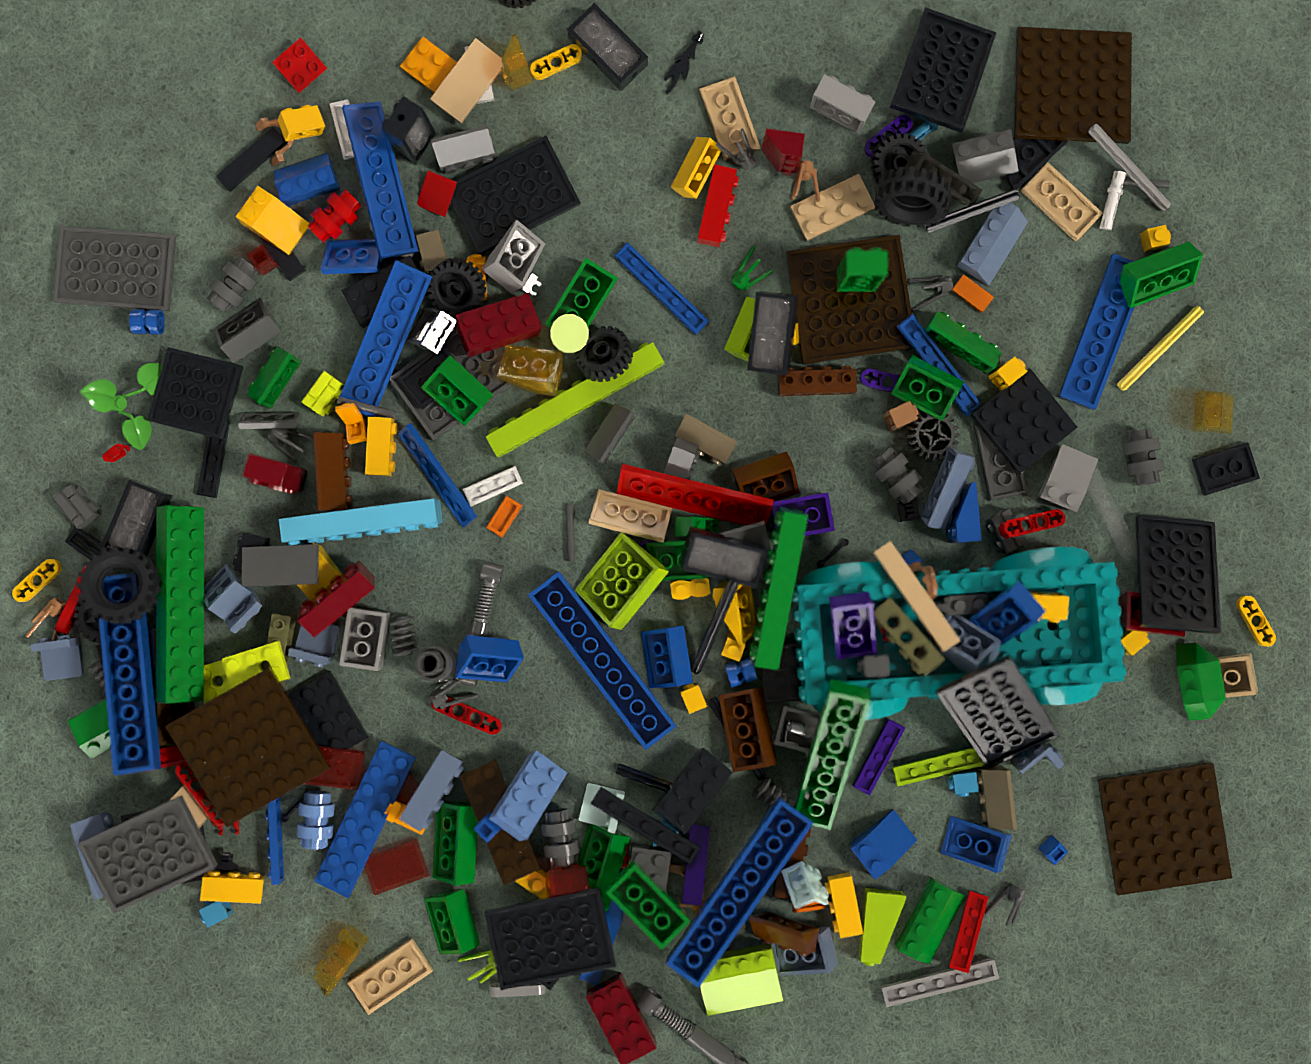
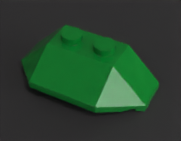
(1199, 681)

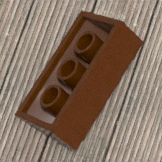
(332, 472)
(747, 730)

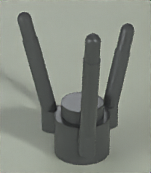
(744, 157)
(940, 284)
(279, 437)
(439, 697)
(1017, 896)

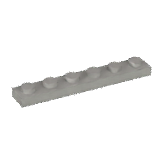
(938, 982)

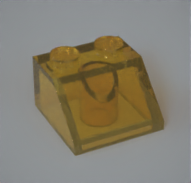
(515, 67)
(1213, 412)

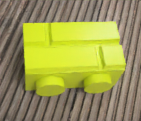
(323, 394)

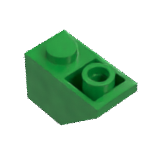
(683, 524)

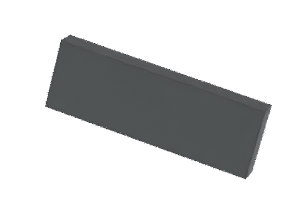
(269, 420)

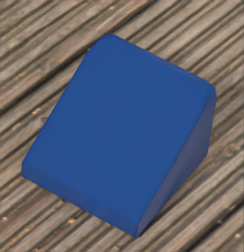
(911, 557)
(487, 828)
(1053, 850)

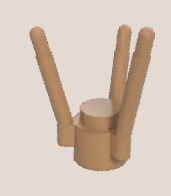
(804, 173)
(54, 609)

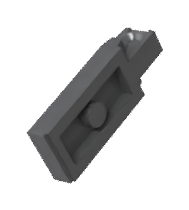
(962, 603)

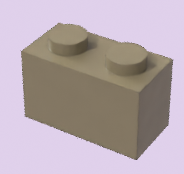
(431, 250)

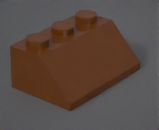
(768, 477)
(785, 932)

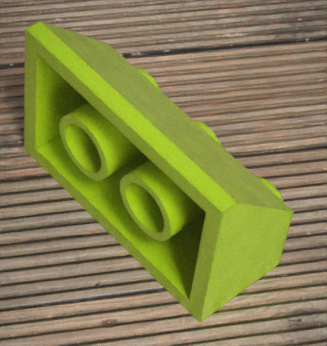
(740, 337)

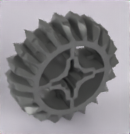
(929, 443)

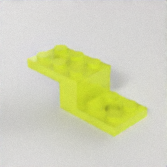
(241, 667)

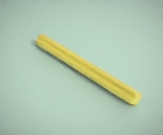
(1159, 348)

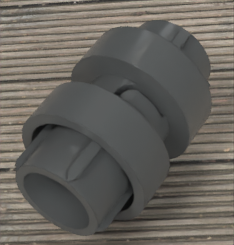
(222, 294)
(1142, 452)
(903, 483)
(436, 663)
(560, 845)

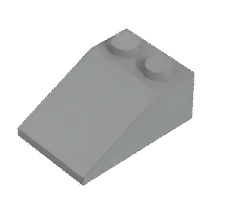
(514, 257)
(1068, 478)

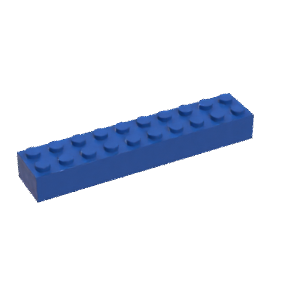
(602, 660)
(129, 685)
(738, 892)

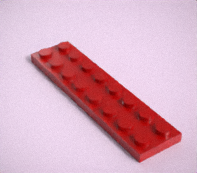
(693, 496)

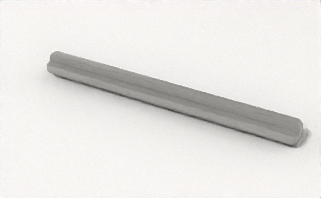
(1129, 167)

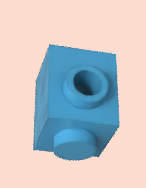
(963, 782)
(215, 912)

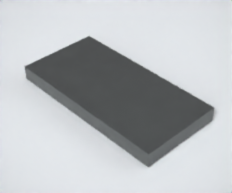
(999, 475)
(280, 565)

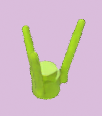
(491, 965)

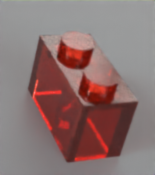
(566, 881)

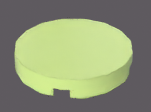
(569, 333)

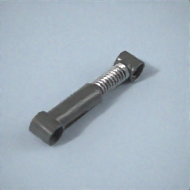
(491, 576)
(652, 1004)

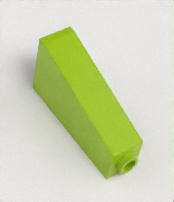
(878, 922)

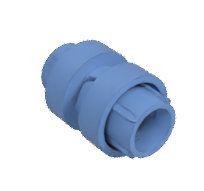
(315, 828)

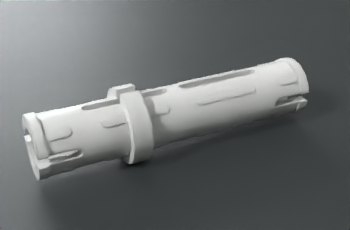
(1114, 193)

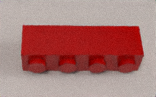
(717, 205)

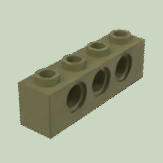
(890, 610)
(281, 630)

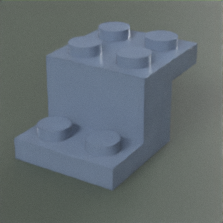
(231, 600)

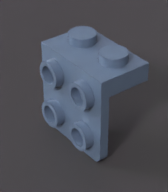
(317, 649)
(60, 657)
(1028, 759)

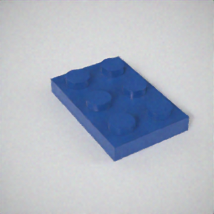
(350, 257)

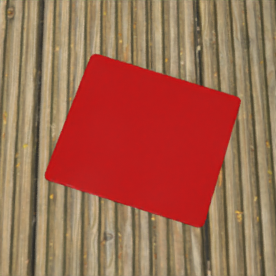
(436, 193)

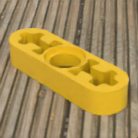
(558, 54)
(44, 566)
(1258, 636)

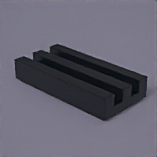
(74, 535)

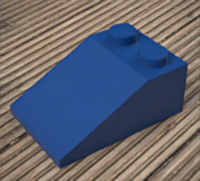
(965, 519)
(1009, 613)
(883, 844)
(976, 844)

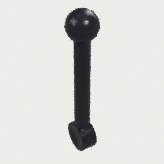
(821, 563)
(285, 817)

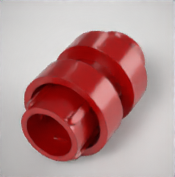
(340, 210)

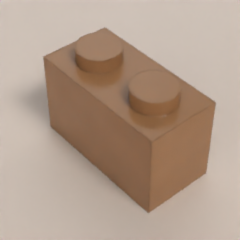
(901, 416)

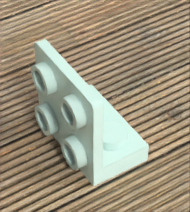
(592, 814)
(804, 885)

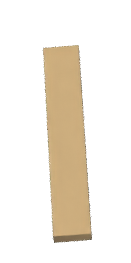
(916, 596)

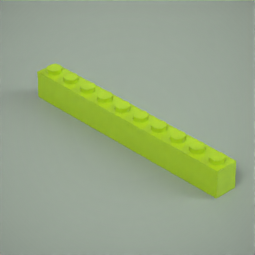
(570, 403)

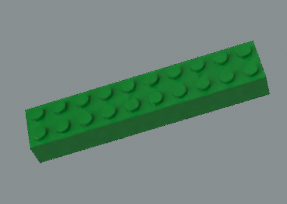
(180, 604)

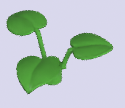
(102, 398)

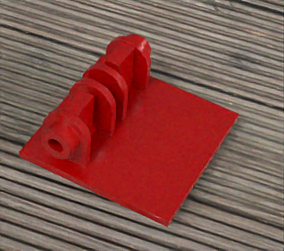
(299, 65)

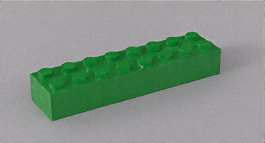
(779, 588)
(832, 752)

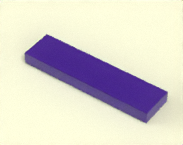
(878, 756)
(696, 870)

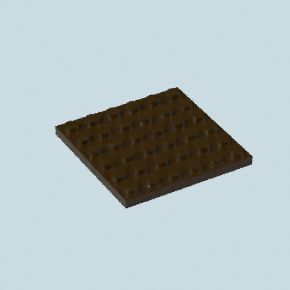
(1072, 82)
(847, 323)
(248, 746)
(1164, 828)

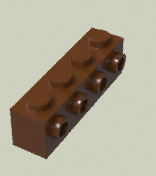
(818, 382)

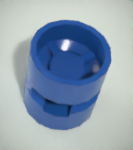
(150, 321)
(746, 670)

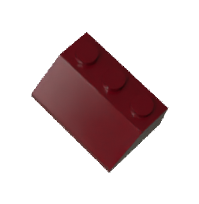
(783, 150)
(1130, 616)

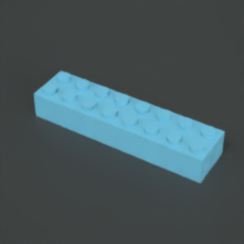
(361, 521)

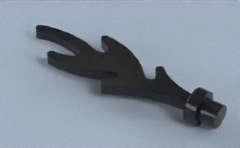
(683, 66)

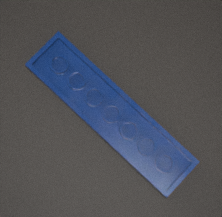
(379, 180)
(386, 335)
(1099, 339)
(364, 819)

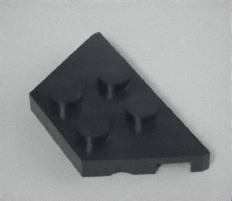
(1031, 156)

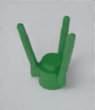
(741, 281)

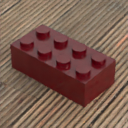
(497, 325)
(274, 474)
(336, 598)
(621, 1019)

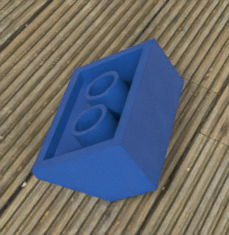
(306, 180)
(666, 657)
(488, 658)

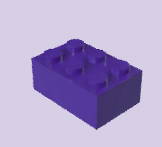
(815, 506)
(852, 625)

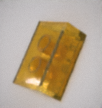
(339, 959)

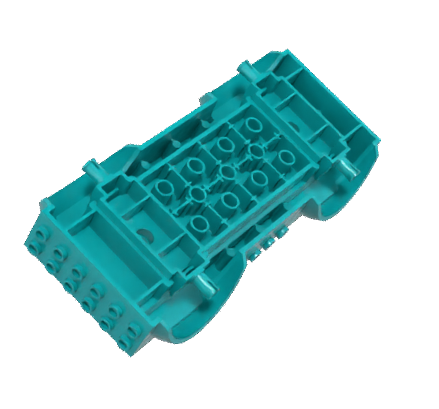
(1057, 664)

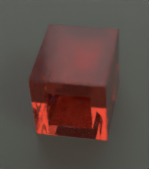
(262, 260)

